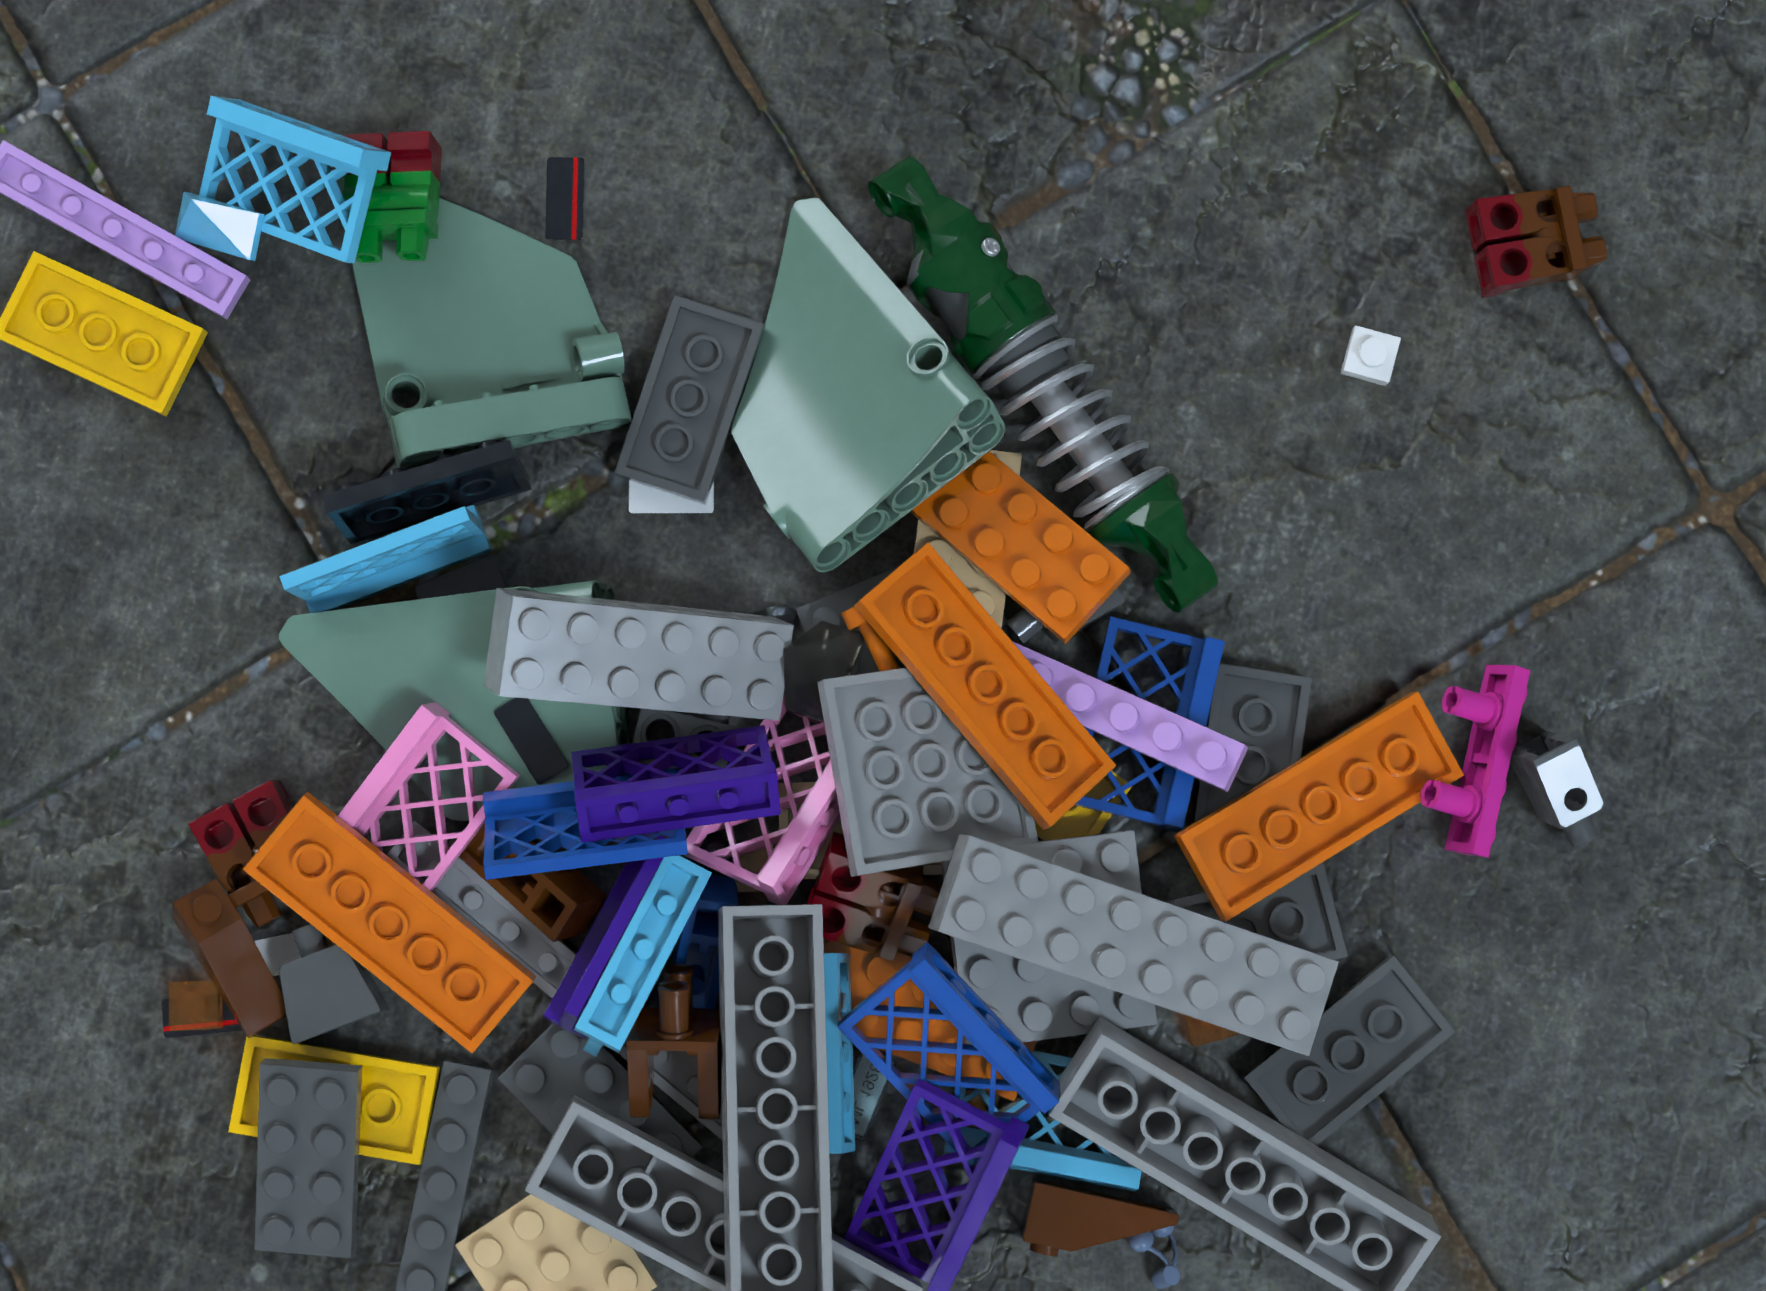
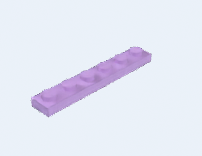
(119, 232)
(1142, 724)

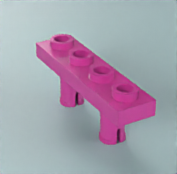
(1487, 758)

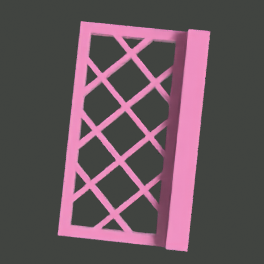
(398, 766)
(797, 843)

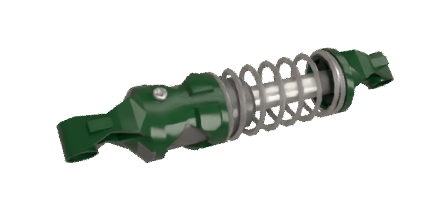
(1009, 337)

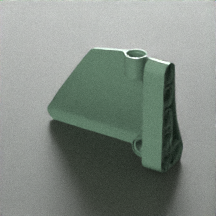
(487, 341)
(844, 399)
(433, 650)

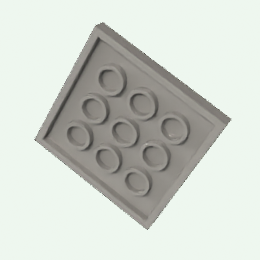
(909, 776)
(1041, 1001)

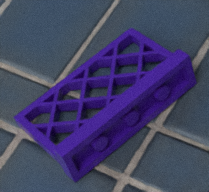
(664, 801)
(601, 943)
(976, 1195)

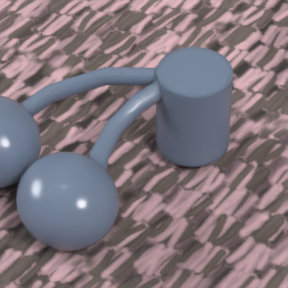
(1165, 1276)

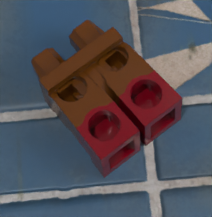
(1532, 238)
(234, 835)
(872, 908)

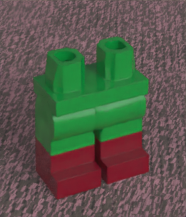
(402, 198)

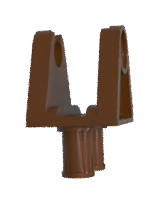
(675, 1028)

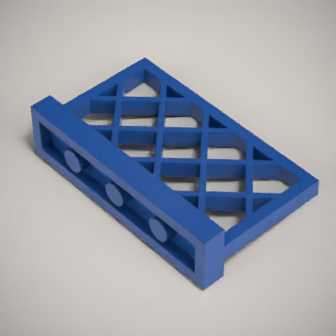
(1193, 704)
(550, 814)
(974, 1020)

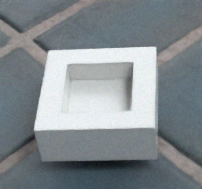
(1370, 355)

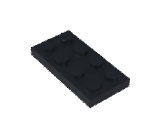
(427, 491)

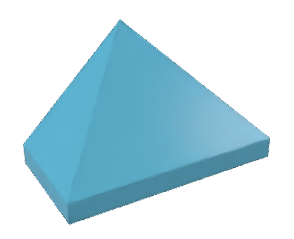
(219, 226)

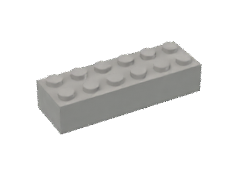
(636, 655)

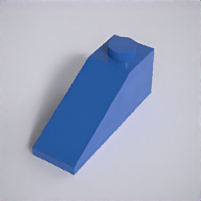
(699, 939)

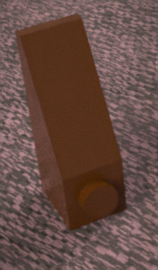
(553, 901)
(229, 957)
(1081, 1218)

